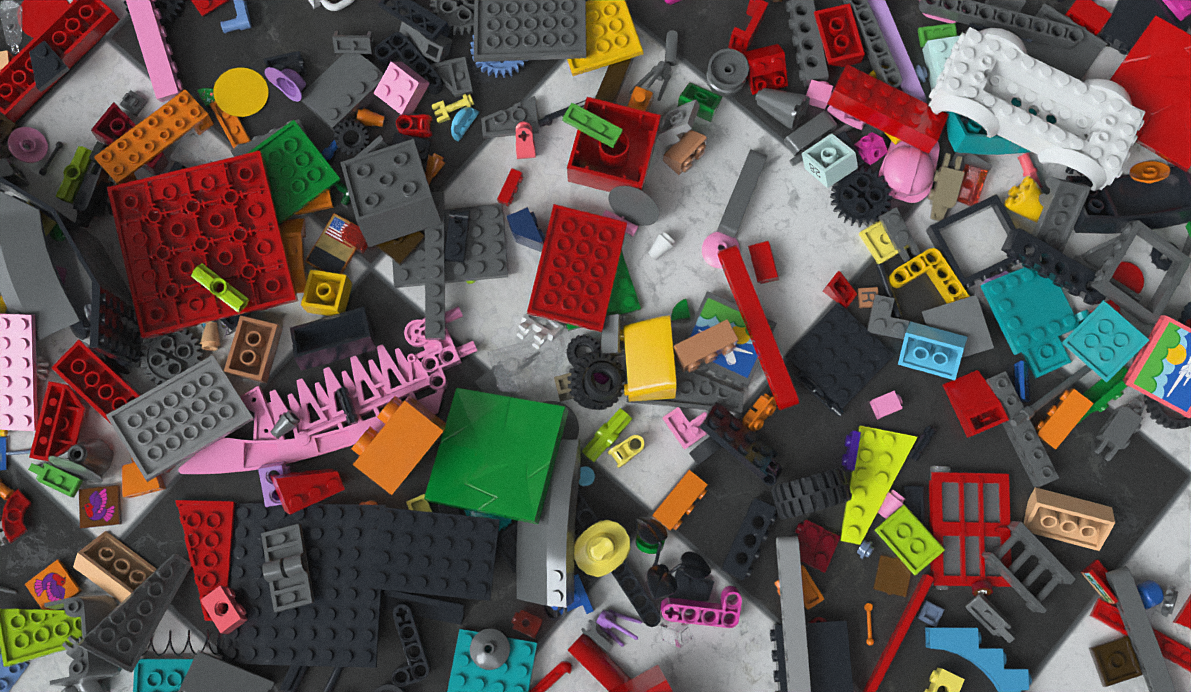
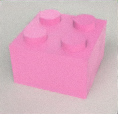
(401, 88)

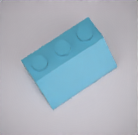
(932, 350)

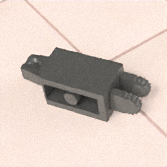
(1119, 428)

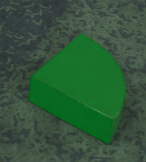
(680, 311)

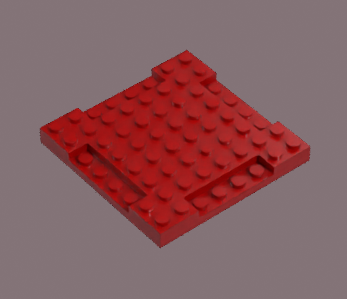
(197, 216)

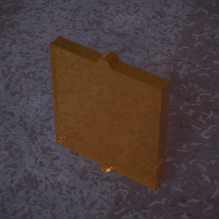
(892, 576)

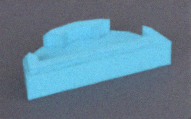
(462, 121)

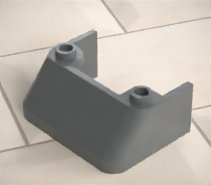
(92, 611)

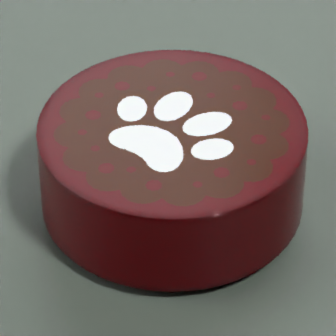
(983, 587)

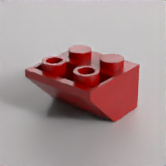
(766, 68)

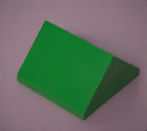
(707, 100)

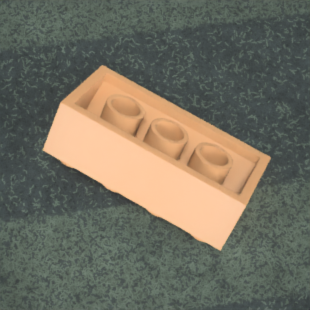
(1068, 519)
(112, 566)

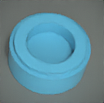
(587, 476)

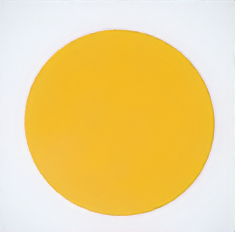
(240, 92)

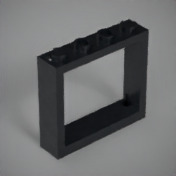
(936, 238)

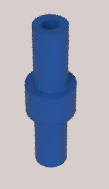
(328, 152)

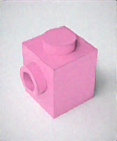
(819, 93)

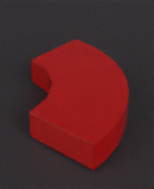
(13, 516)

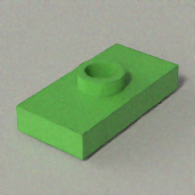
(936, 32)

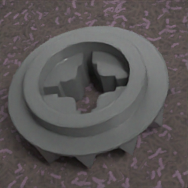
(1169, 601)

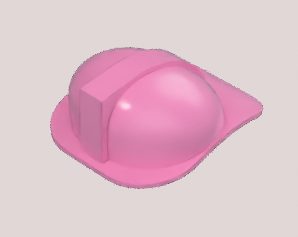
(909, 171)

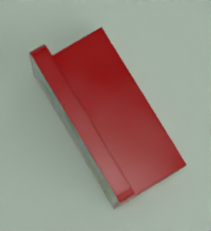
(1096, 576)

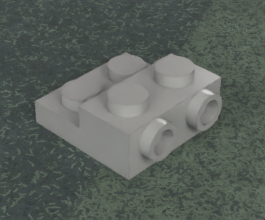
(676, 122)

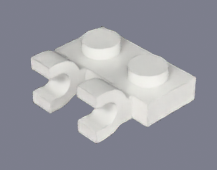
(544, 327)

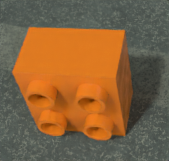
(400, 444)

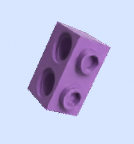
(268, 488)

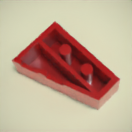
(306, 488)

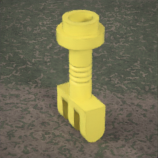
(445, 110)

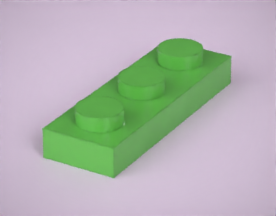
(592, 125)

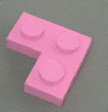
(683, 430)

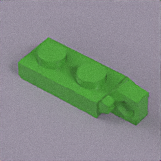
(56, 479)

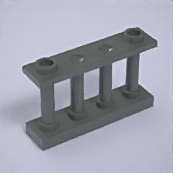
(1046, 561)

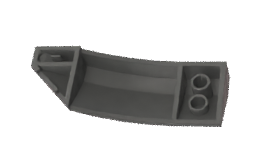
(28, 271)

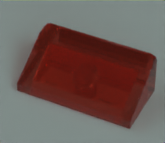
(972, 184)

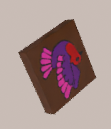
(99, 507)

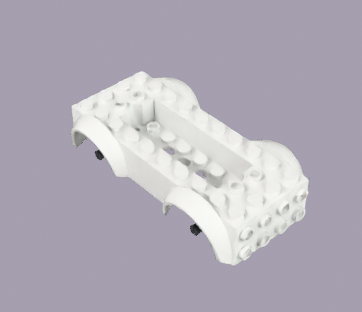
(1092, 116)

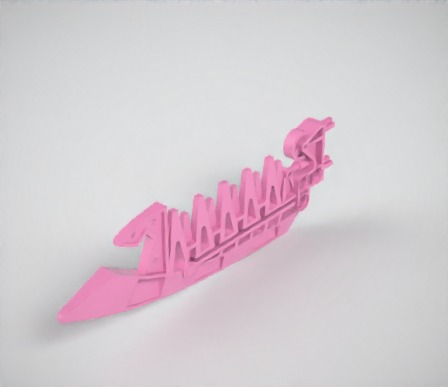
(239, 455)

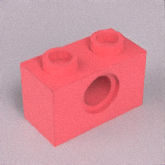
(214, 605)

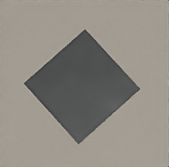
(962, 318)

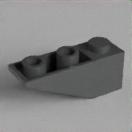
(434, 50)

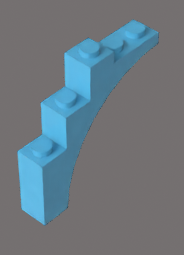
(991, 661)

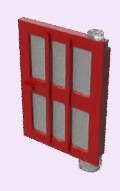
(967, 519)

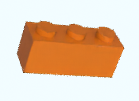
(1062, 418)
(680, 501)

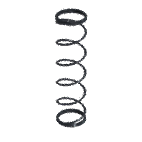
(219, 648)

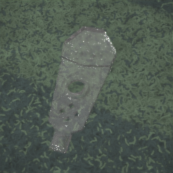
(12, 14)

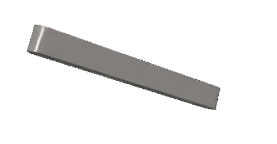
(793, 614)

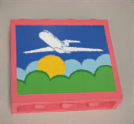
(1164, 366)

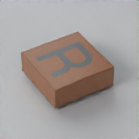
(866, 296)

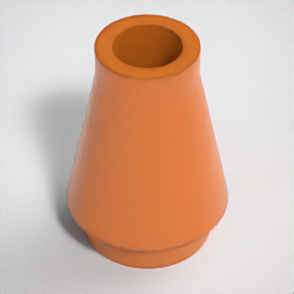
(370, 118)

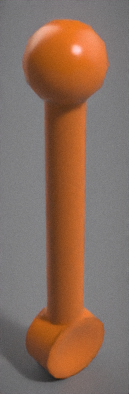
(868, 607)

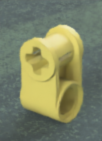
(626, 451)

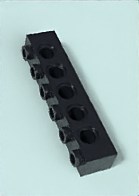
(1066, 267)

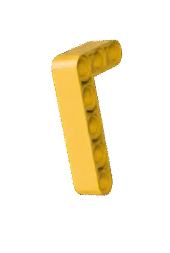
(931, 269)

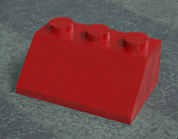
(839, 35)

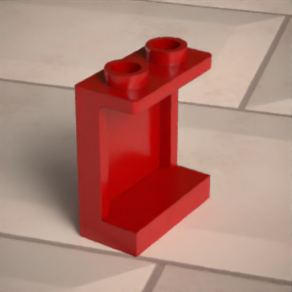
(740, 39)

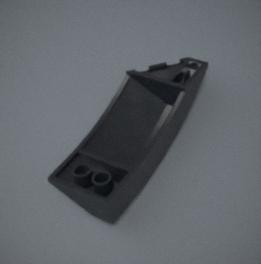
(1128, 200)

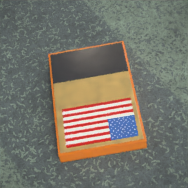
(330, 252)

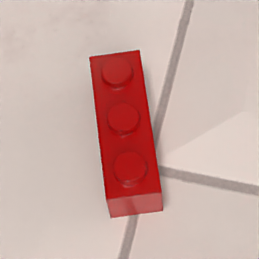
(510, 187)

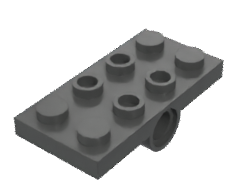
(287, 568)

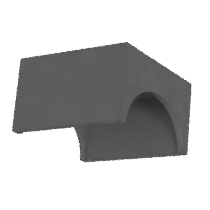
(390, 193)

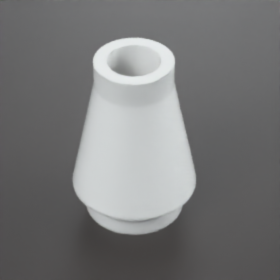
(661, 245)

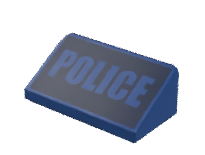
(1022, 380)

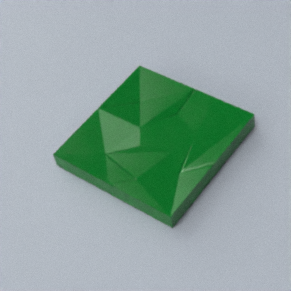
(497, 455)

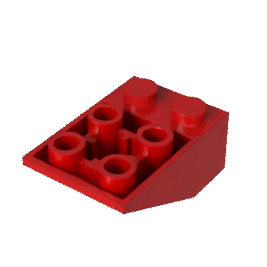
(975, 403)

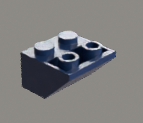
(524, 229)

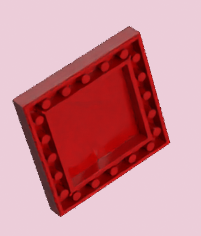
(1160, 85)

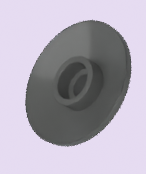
(499, 652)

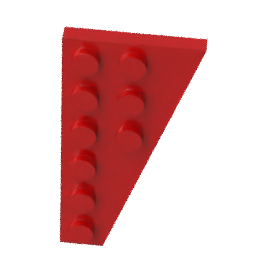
(209, 542)

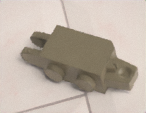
(946, 188)

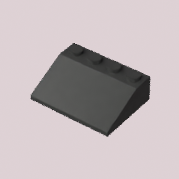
(343, 89)

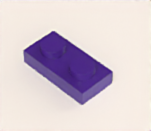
(852, 443)

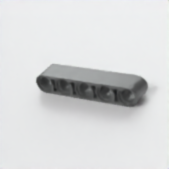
(742, 193)

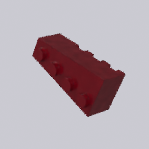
(115, 124)

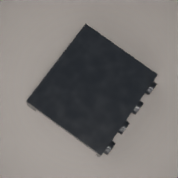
(1132, 18)
(827, 657)

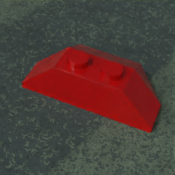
(58, 422)

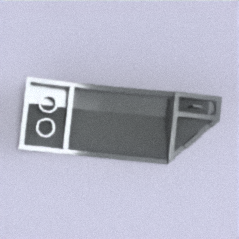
(547, 549)

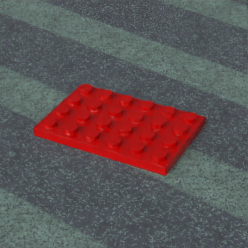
(577, 268)

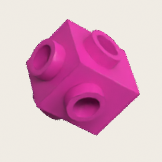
(871, 148)

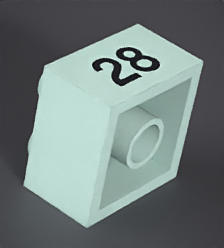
(829, 160)

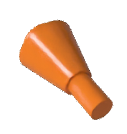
(433, 166)

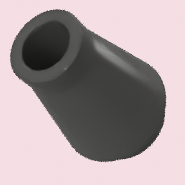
(285, 424)

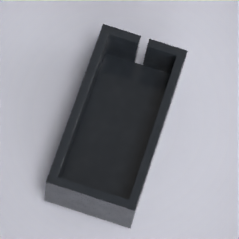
(332, 338)

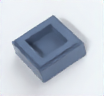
(930, 613)

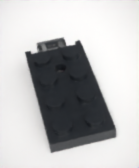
(741, 443)

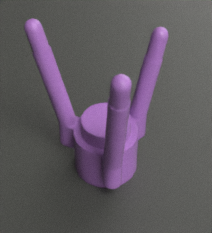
(607, 620)

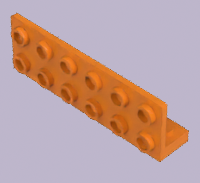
(153, 137)

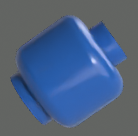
(1150, 593)

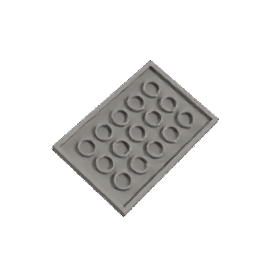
(179, 418)

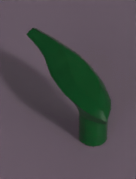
(343, 188)

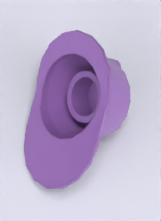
(287, 81)

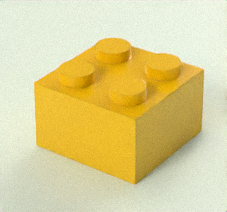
(326, 293)

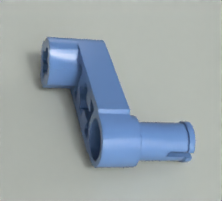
(242, 19)

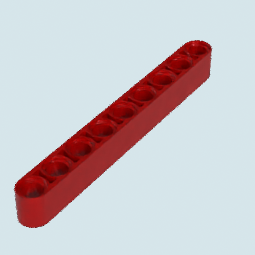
(758, 327)

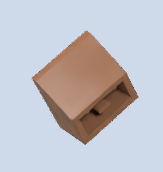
(685, 152)

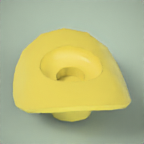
(601, 548)

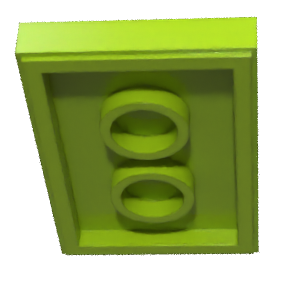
(909, 540)

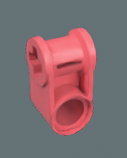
(524, 142)

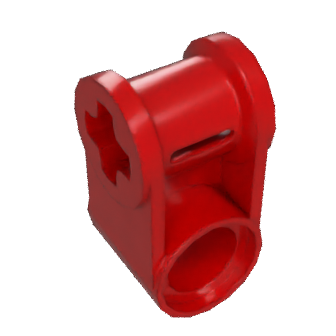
(416, 125)

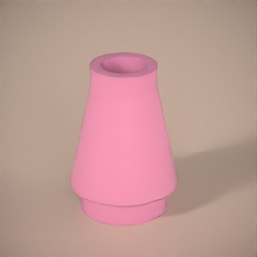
(891, 503)

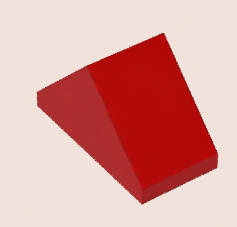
(840, 290)

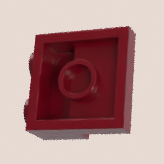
(815, 545)

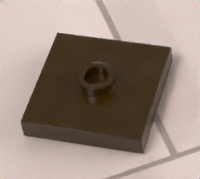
(402, 247)
(1115, 661)

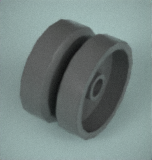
(727, 72)

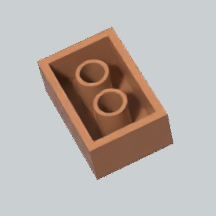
(705, 346)
(253, 349)

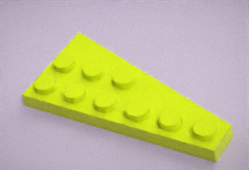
(876, 467)

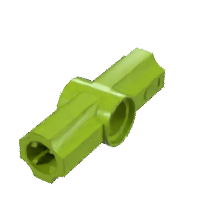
(70, 185)
(211, 280)
(606, 435)

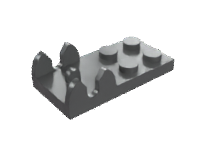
(1060, 211)

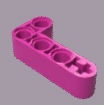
(700, 608)

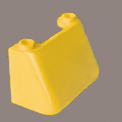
(649, 359)

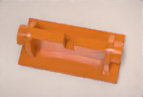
(766, 406)

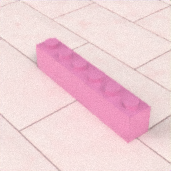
(155, 49)

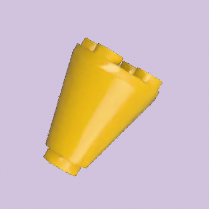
(1025, 199)

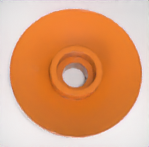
(1149, 171)

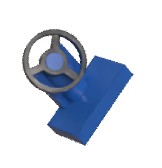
(580, 599)

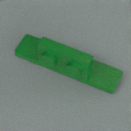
(1103, 392)

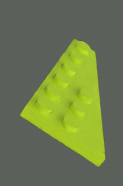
(34, 633)

